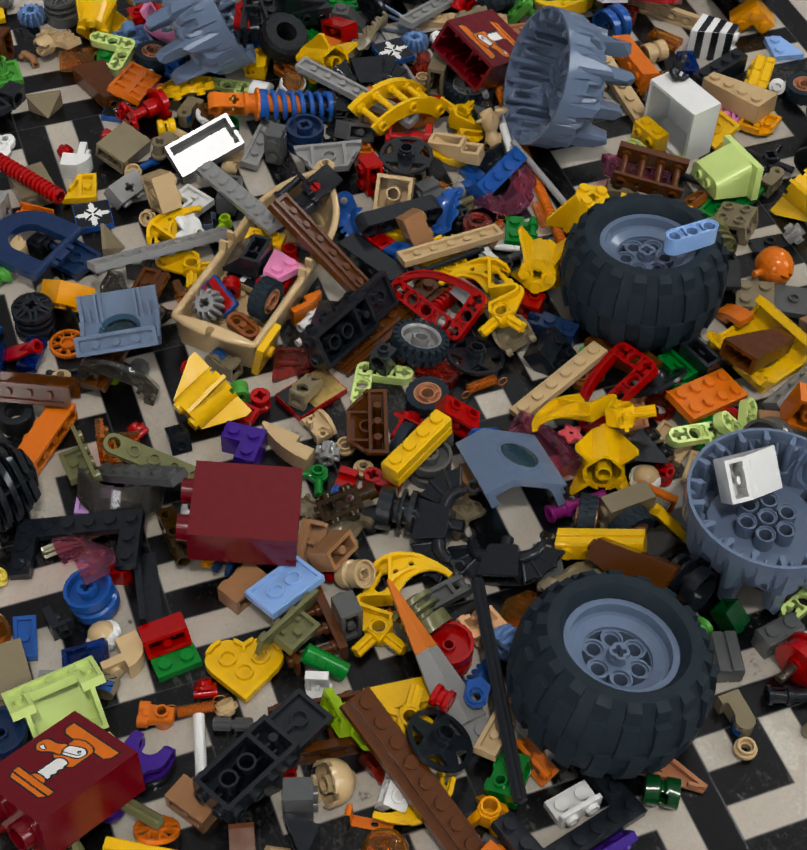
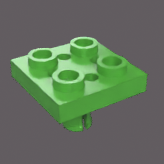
(521, 8)
(10, 71)

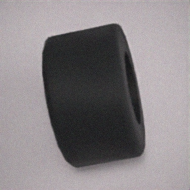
(16, 426)

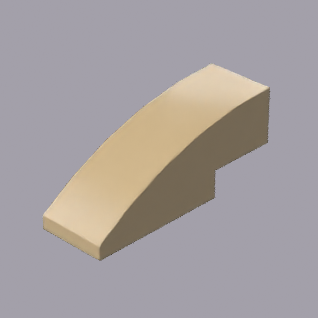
(457, 147)
(288, 446)

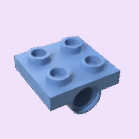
(130, 30)

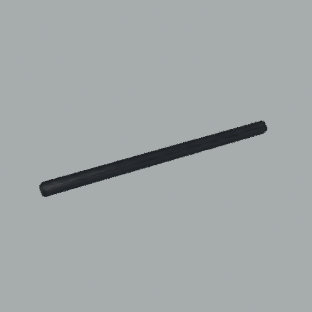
(499, 692)

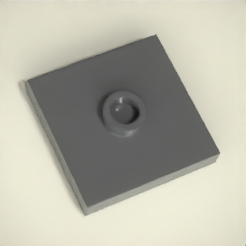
(791, 300)

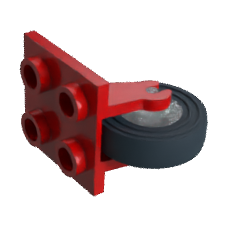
(404, 427)

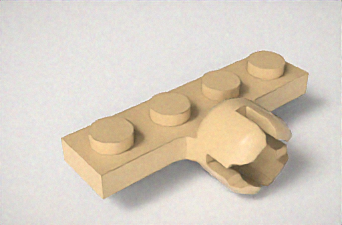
(50, 39)

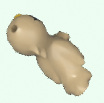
(490, 122)

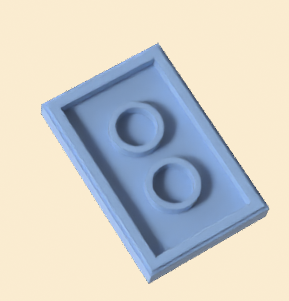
(284, 587)

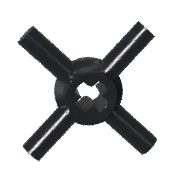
(770, 159)

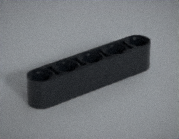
(383, 218)

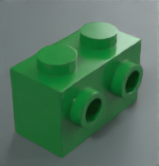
(498, 783)

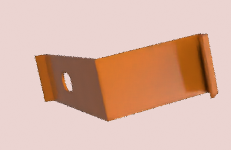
(363, 822)

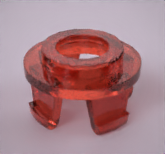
(477, 221)
(660, 400)

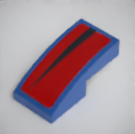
(230, 301)

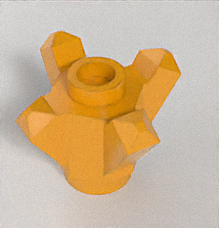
(487, 811)

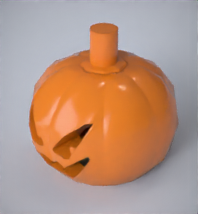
(773, 265)

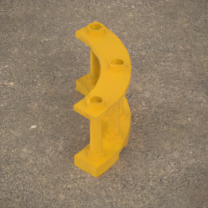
(401, 89)

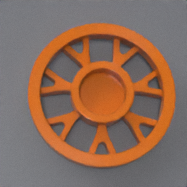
(66, 343)
(158, 835)

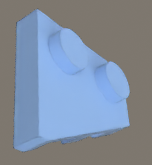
(782, 49)

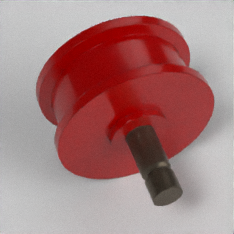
(793, 659)

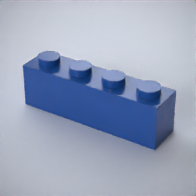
(498, 173)

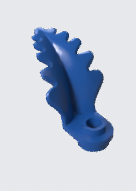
(448, 203)
(348, 214)
(477, 685)

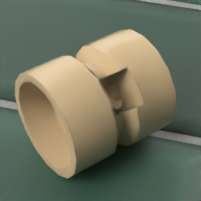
(656, 51)
(355, 574)

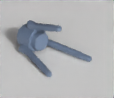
(403, 29)

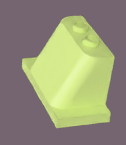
(729, 172)
(58, 695)

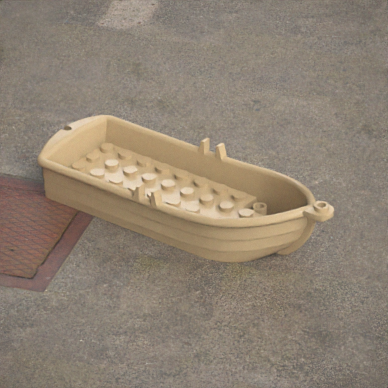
(215, 333)

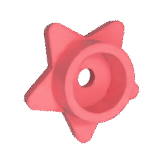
(570, 438)

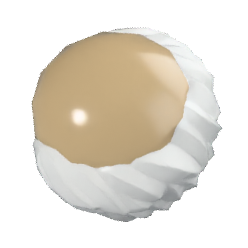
(646, 473)
(105, 629)

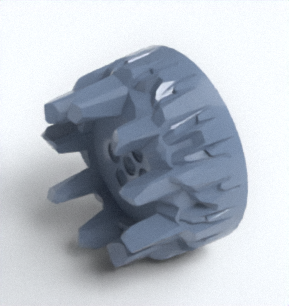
(202, 35)
(560, 79)
(756, 539)

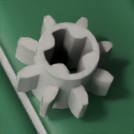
(793, 233)
(327, 453)

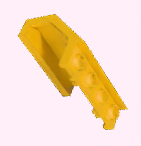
(767, 317)

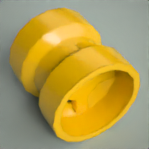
(170, 125)

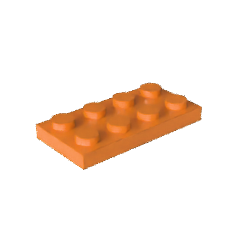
(133, 83)
(706, 395)

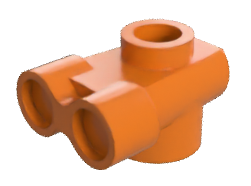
(158, 715)

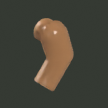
(26, 55)

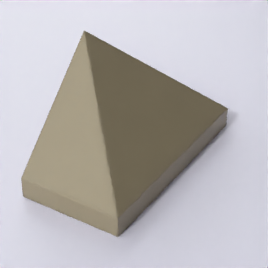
(45, 103)
(110, 242)

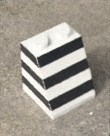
(712, 37)

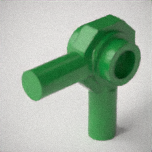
(317, 475)

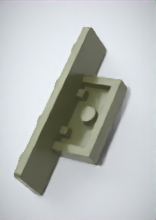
(78, 458)
(293, 628)

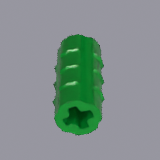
(325, 661)

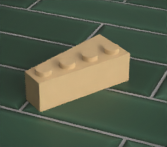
(740, 97)

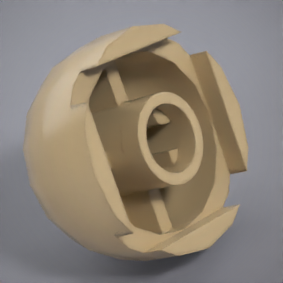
(334, 781)

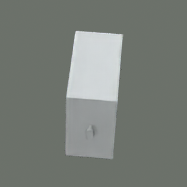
(685, 113)

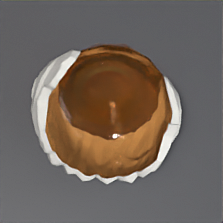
(293, 81)
(203, 115)

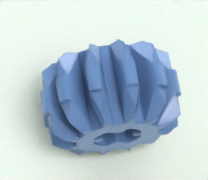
(31, 16)
(416, 41)
(504, 637)

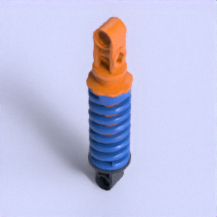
(276, 104)

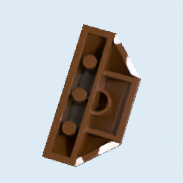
(369, 423)

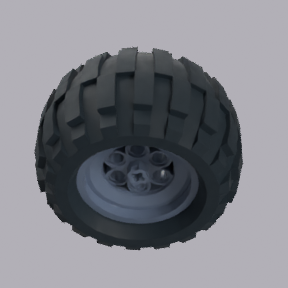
(626, 284)
(611, 674)

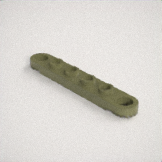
(140, 454)

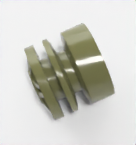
(423, 610)

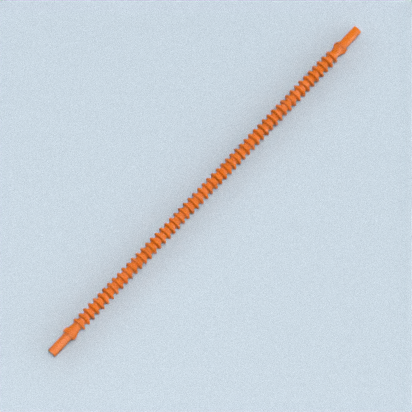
(539, 188)

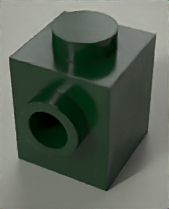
(730, 615)

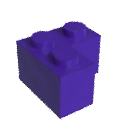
(244, 442)

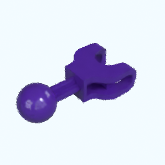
(153, 766)

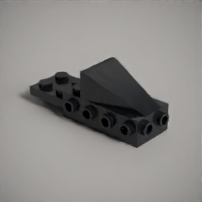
(306, 10)
(345, 323)
(260, 757)

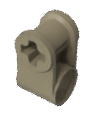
(160, 142)

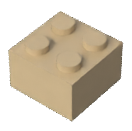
(392, 189)
(162, 191)

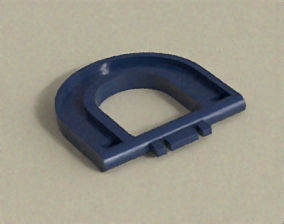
(36, 221)

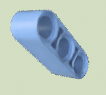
(690, 237)

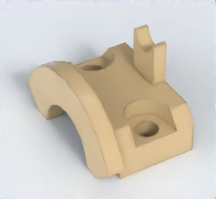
(320, 425)

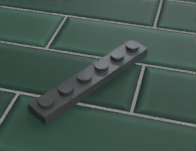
(142, 474)

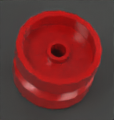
(456, 644)

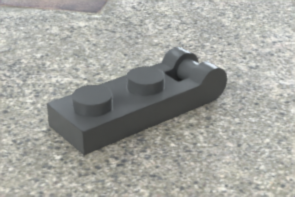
(447, 593)

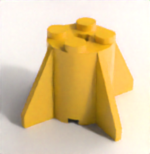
(98, 16)
(325, 54)
(795, 202)
(577, 205)
(539, 263)
(206, 396)
(603, 460)

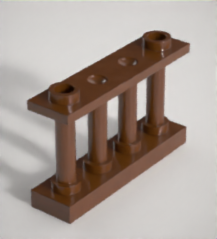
(652, 158)
(38, 389)
(328, 627)
(332, 747)

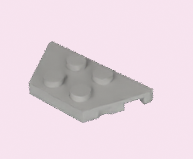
(341, 153)

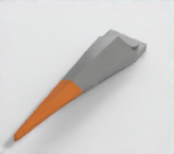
(437, 669)

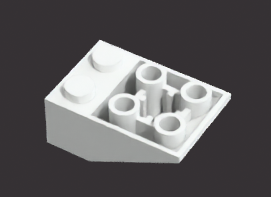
(747, 475)

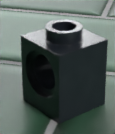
(13, 94)
(383, 358)

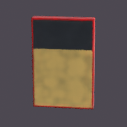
(330, 392)

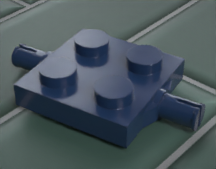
(76, 263)

